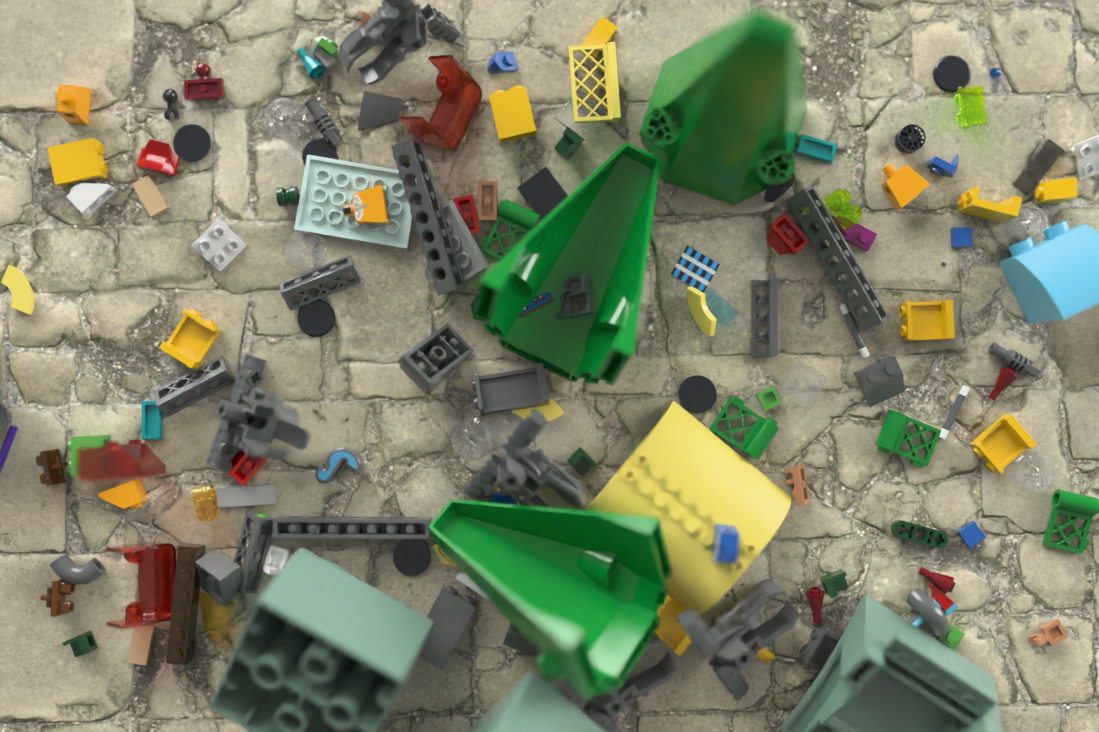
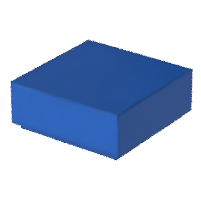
(961, 237)
(971, 534)

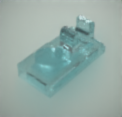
(719, 307)

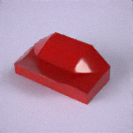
(158, 158)
(467, 209)
(786, 236)
(245, 467)

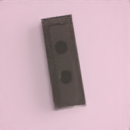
(1038, 167)

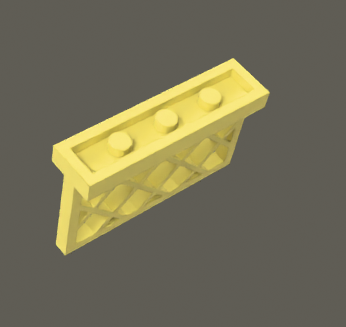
(611, 83)

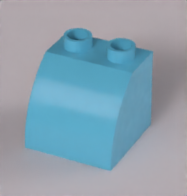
(1056, 274)

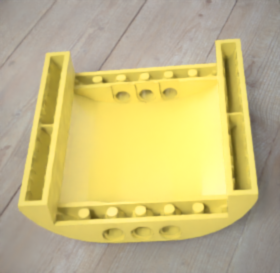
(691, 485)

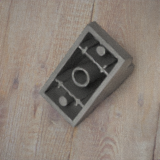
(435, 358)

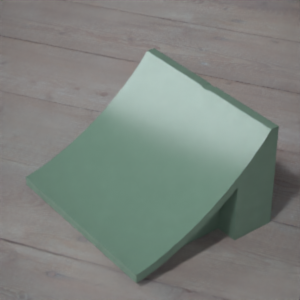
(895, 680)

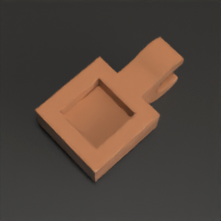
(1050, 633)

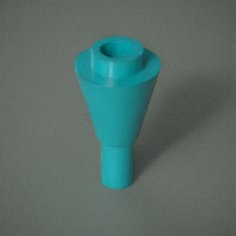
(313, 67)

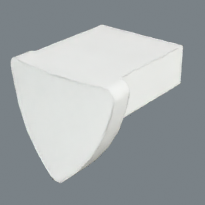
(327, 60)
(275, 560)

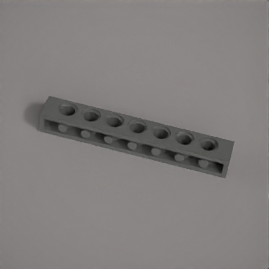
(430, 207)
(847, 262)
(351, 527)

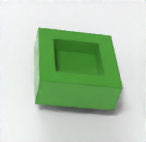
(329, 47)
(768, 398)
(953, 637)

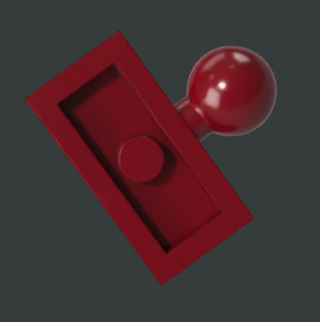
(203, 88)

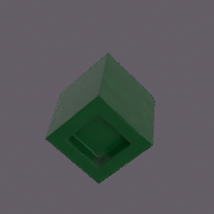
(568, 143)
(581, 461)
(834, 583)
(82, 644)

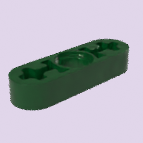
(904, 535)

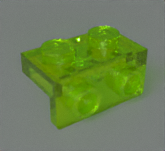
(972, 106)
(843, 208)

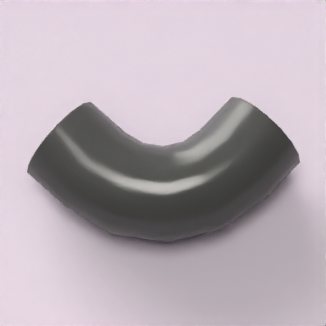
(77, 574)
(929, 611)

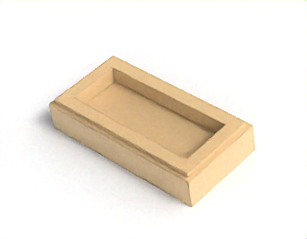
(150, 196)
(141, 644)

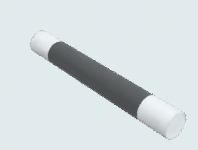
(854, 330)
(954, 412)

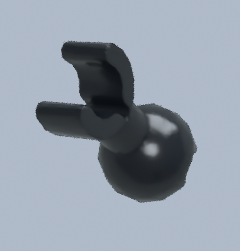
(170, 99)

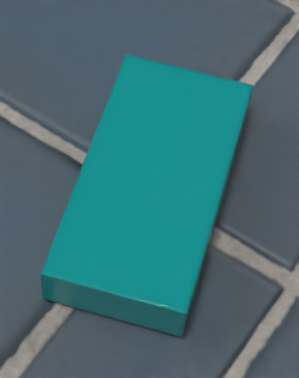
(816, 148)
(151, 421)

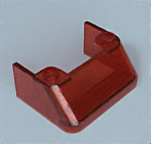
(455, 107)
(118, 461)
(156, 583)

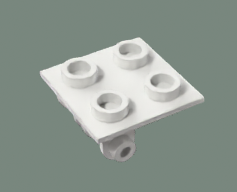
(1086, 157)
(219, 244)

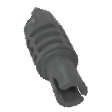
(324, 122)
(1014, 360)

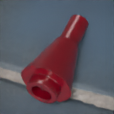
(1004, 380)
(942, 582)
(815, 599)

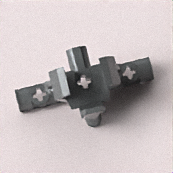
(395, 26)
(252, 422)
(527, 470)
(734, 637)
(606, 706)

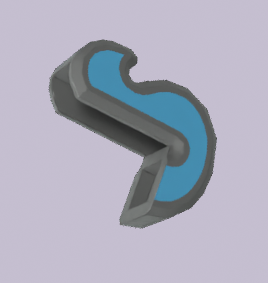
(335, 461)

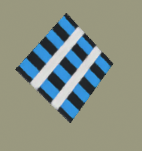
(695, 269)

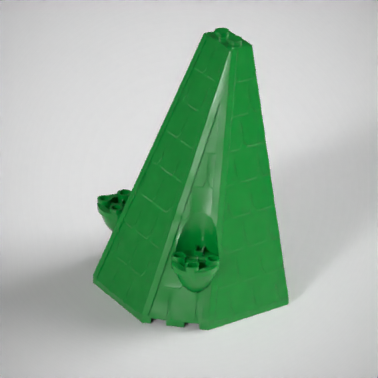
(730, 109)
(593, 232)
(567, 579)

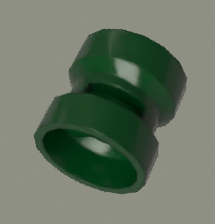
(287, 196)

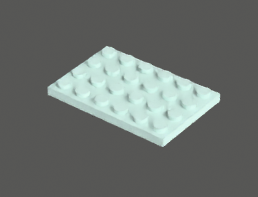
(331, 184)

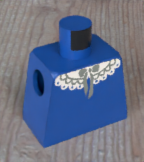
(725, 544)

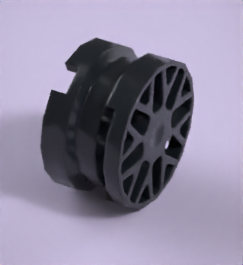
(909, 139)

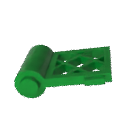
(513, 216)
(893, 434)
(759, 435)
(1071, 505)

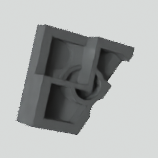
(378, 109)
(577, 297)

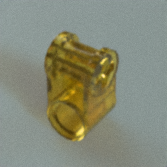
(205, 500)

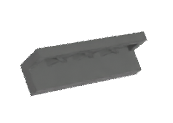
(300, 284)
(771, 317)
(193, 389)
(255, 553)

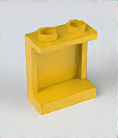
(512, 114)
(77, 162)
(1002, 212)
(927, 320)
(191, 339)
(1001, 443)
(670, 629)

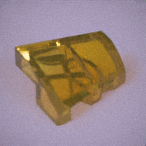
(215, 617)

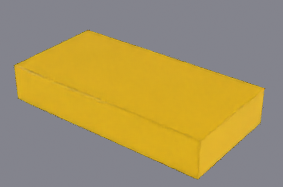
(600, 34)

